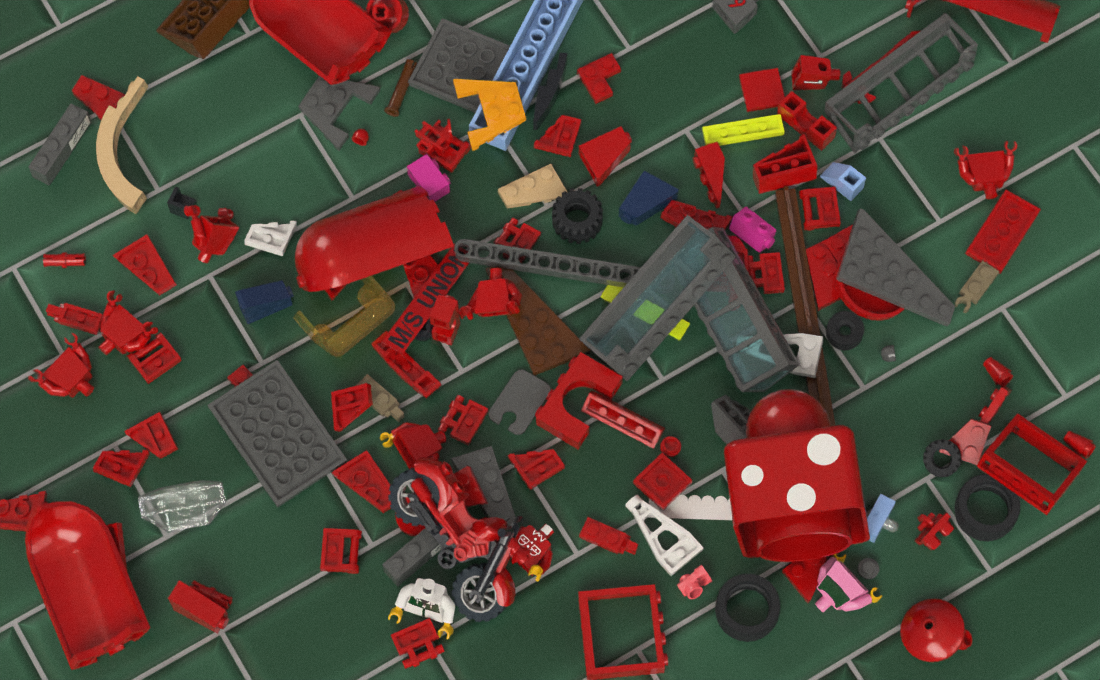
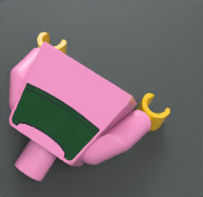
(841, 587)

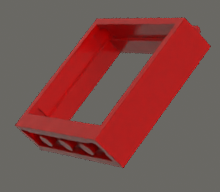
(1020, 482)
(623, 670)

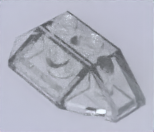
(183, 505)

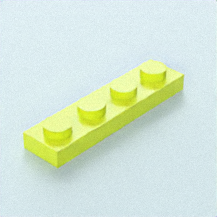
(744, 130)

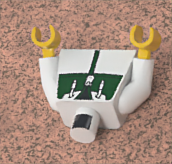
(426, 600)

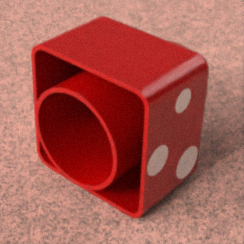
(795, 482)

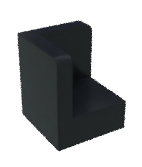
(178, 201)

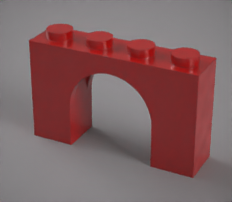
(582, 373)

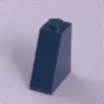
(646, 199)
(263, 300)

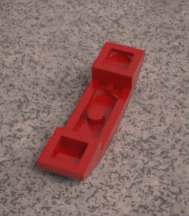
(407, 368)

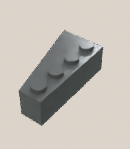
(491, 482)

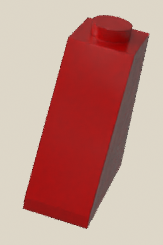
(605, 153)
(198, 607)

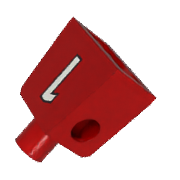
(813, 73)

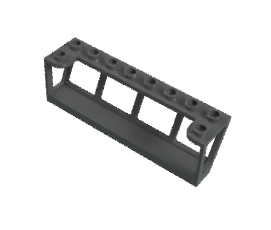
(886, 69)

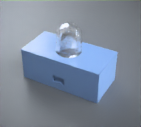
(880, 518)

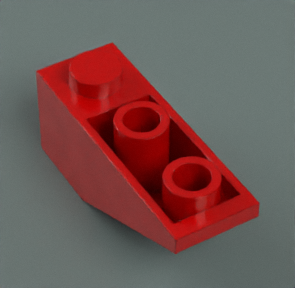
(711, 165)

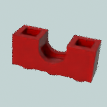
(817, 131)
(445, 319)

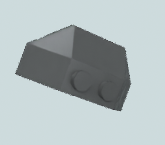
(729, 418)

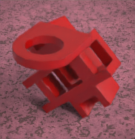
(431, 141)

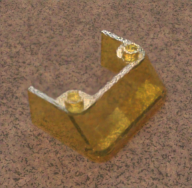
(376, 310)

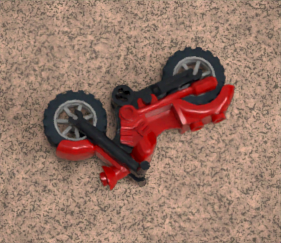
(440, 506)

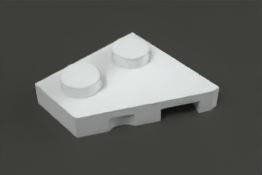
(270, 236)

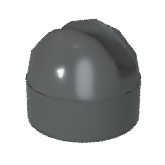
(888, 353)

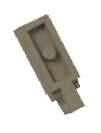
(382, 400)

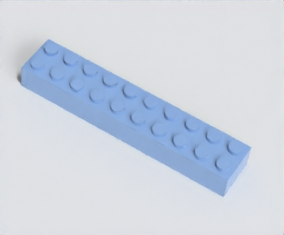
(531, 55)

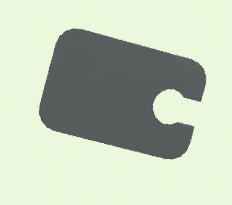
(523, 398)

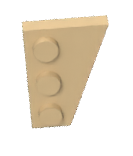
(533, 188)

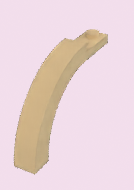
(107, 145)

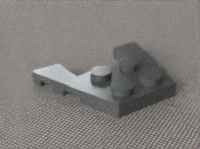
(326, 102)

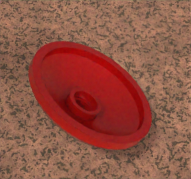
(940, 640)

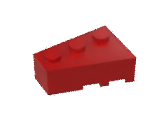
(785, 168)

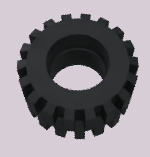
(577, 230)

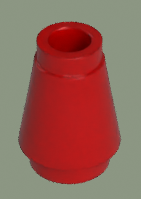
(999, 373)
(1079, 444)

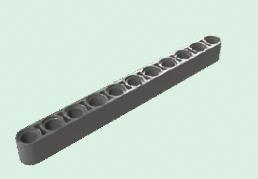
(551, 270)

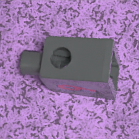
(735, 12)

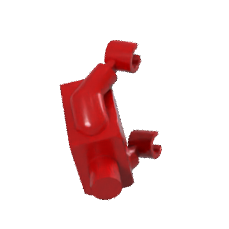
(986, 170)
(211, 233)
(493, 297)
(122, 329)
(68, 372)

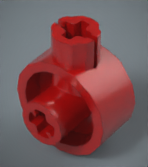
(390, 13)

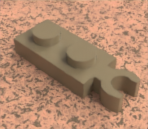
(977, 285)

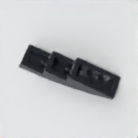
(548, 94)

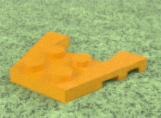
(499, 104)

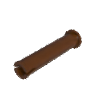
(400, 89)

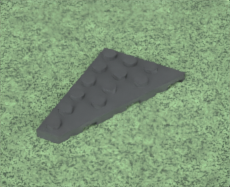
(883, 270)

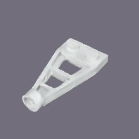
(808, 352)
(678, 554)

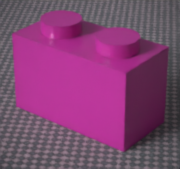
(425, 173)

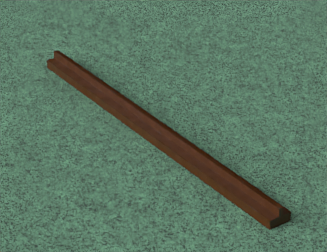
(802, 289)

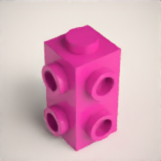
(753, 229)

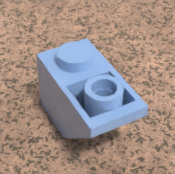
(845, 179)

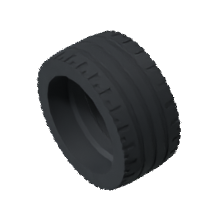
(976, 529)
(754, 583)

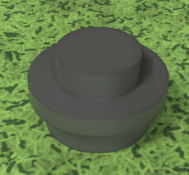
(868, 568)

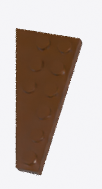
(539, 331)

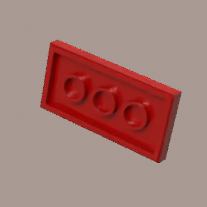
(1003, 231)

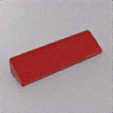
(622, 419)

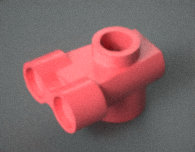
(692, 583)

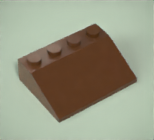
(201, 24)

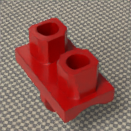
(932, 526)

